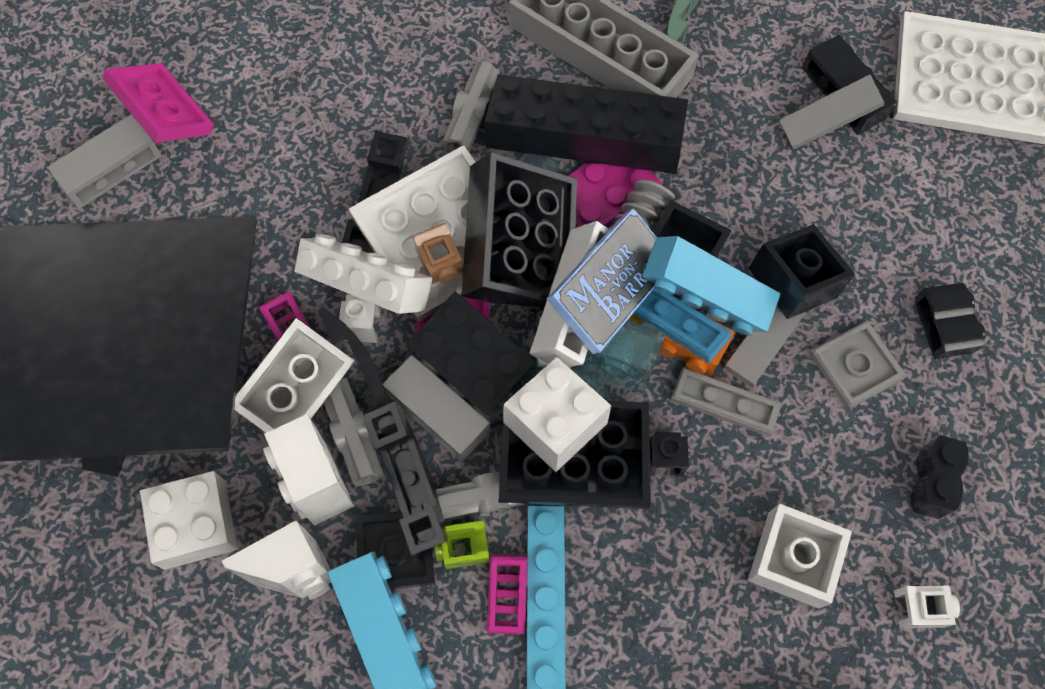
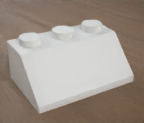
(292, 379)
(284, 562)

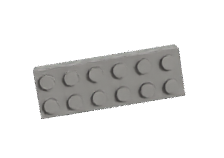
(606, 44)

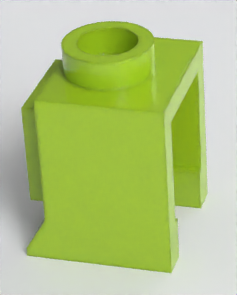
(476, 533)

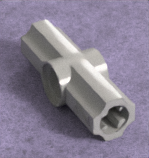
(471, 107)
(352, 435)
(473, 498)

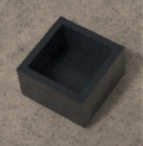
(693, 228)

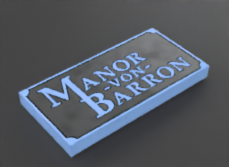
(607, 283)

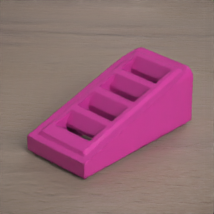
(277, 305)
(508, 560)

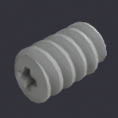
(646, 201)

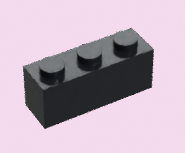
(837, 66)

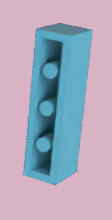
(711, 285)
(378, 625)

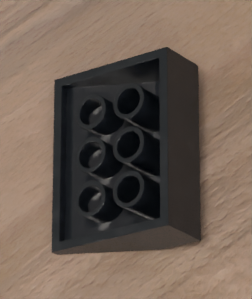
(515, 230)
(603, 473)

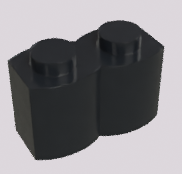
(950, 320)
(939, 473)

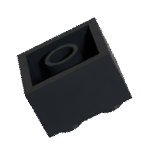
(802, 270)

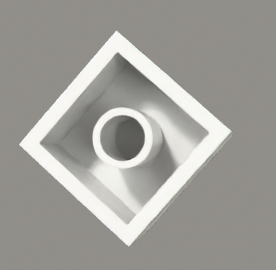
(556, 413)
(188, 520)
(800, 556)

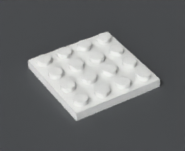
(414, 205)

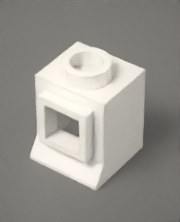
(359, 317)
(946, 606)

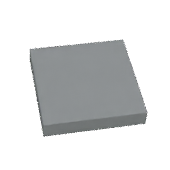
(857, 365)

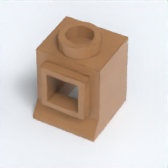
(444, 268)

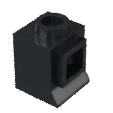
(669, 451)

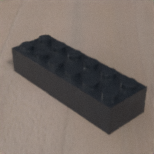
(586, 123)

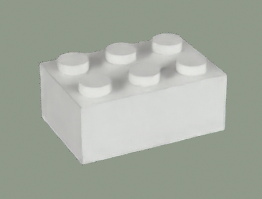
(307, 469)

